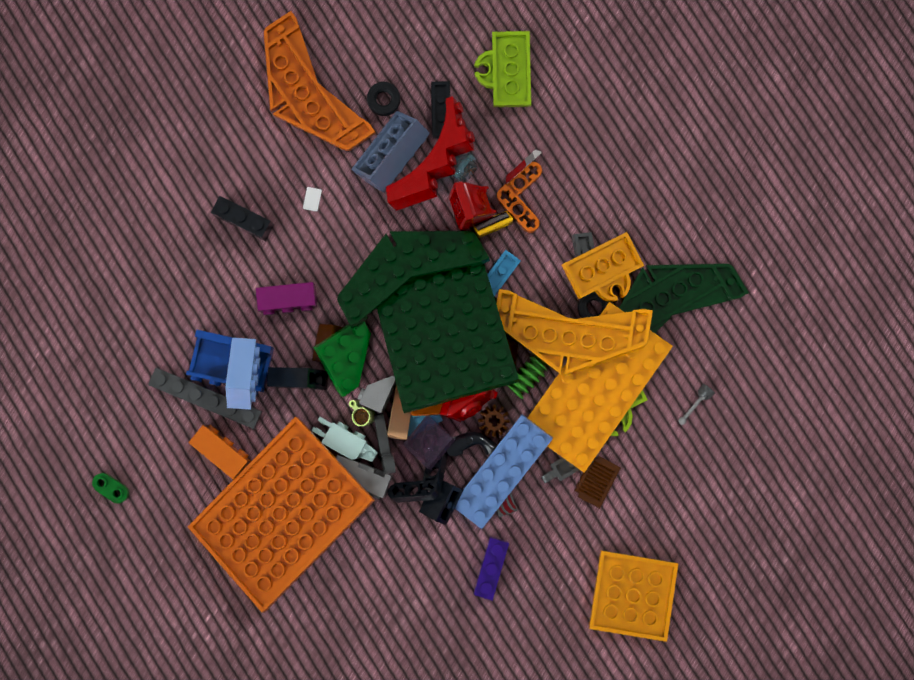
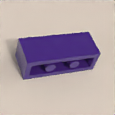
(491, 568)

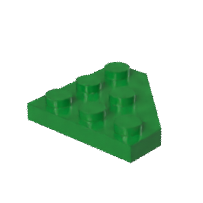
(344, 356)

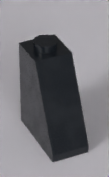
(297, 378)

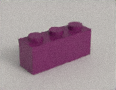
(286, 298)

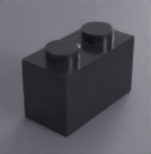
(443, 506)

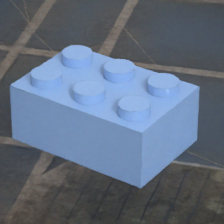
(242, 373)

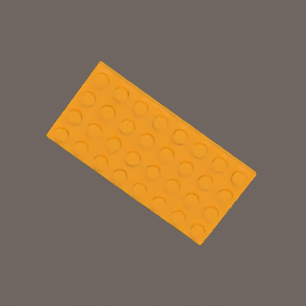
(590, 403)

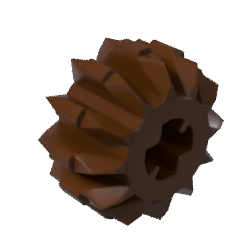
(498, 416)

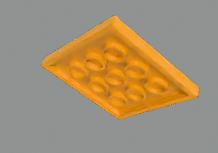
(633, 595)

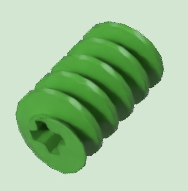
(528, 376)

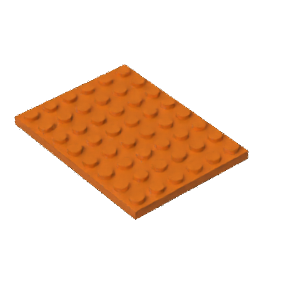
(280, 514)

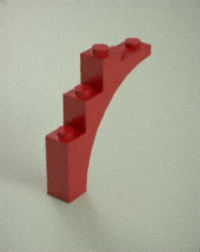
(440, 162)

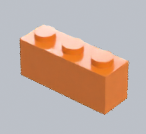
(220, 450)

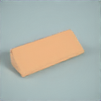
(399, 421)

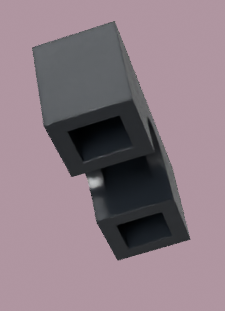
(243, 218)

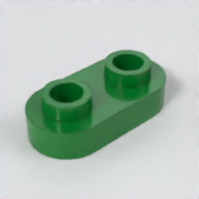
(109, 488)

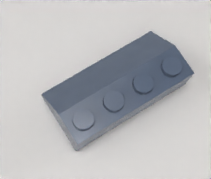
(390, 150)

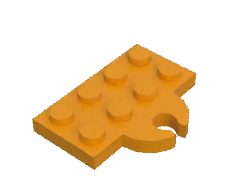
(604, 268)

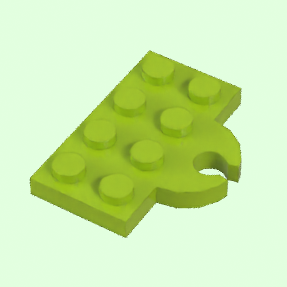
(508, 69)

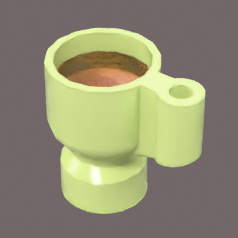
(361, 415)

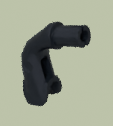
(469, 439)

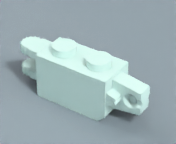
(345, 442)

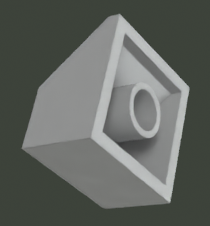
(377, 394)

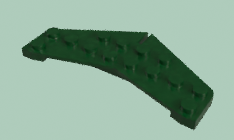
(413, 256)
(682, 289)

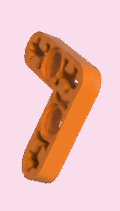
(515, 192)

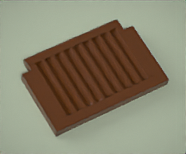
(597, 481)

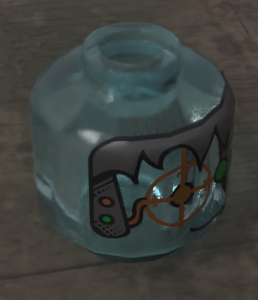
(465, 167)

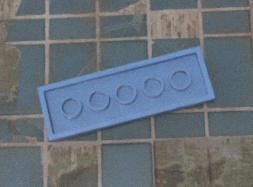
(502, 471)

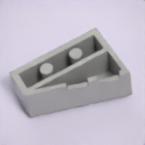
(371, 478)

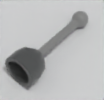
(704, 393)

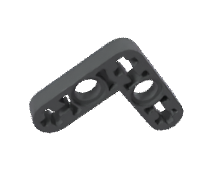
(386, 457)

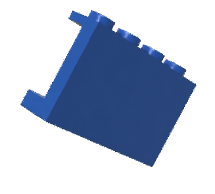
(212, 359)

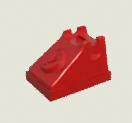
(470, 204)
(467, 406)

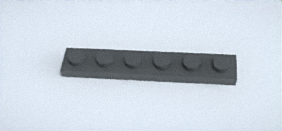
(202, 397)

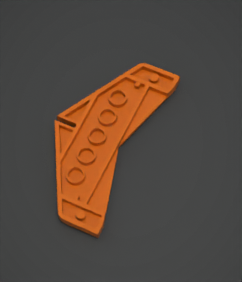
(295, 83)

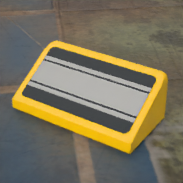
(493, 224)

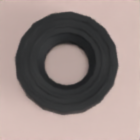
(379, 88)
(583, 304)

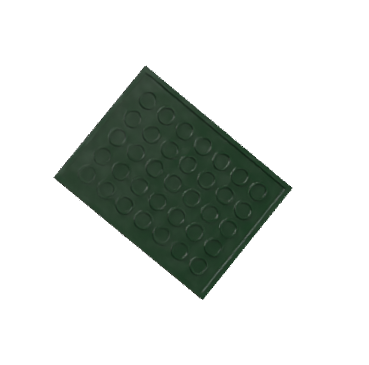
(446, 338)

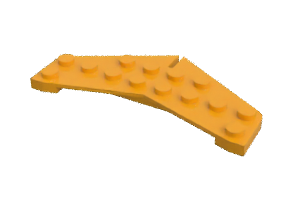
(579, 340)

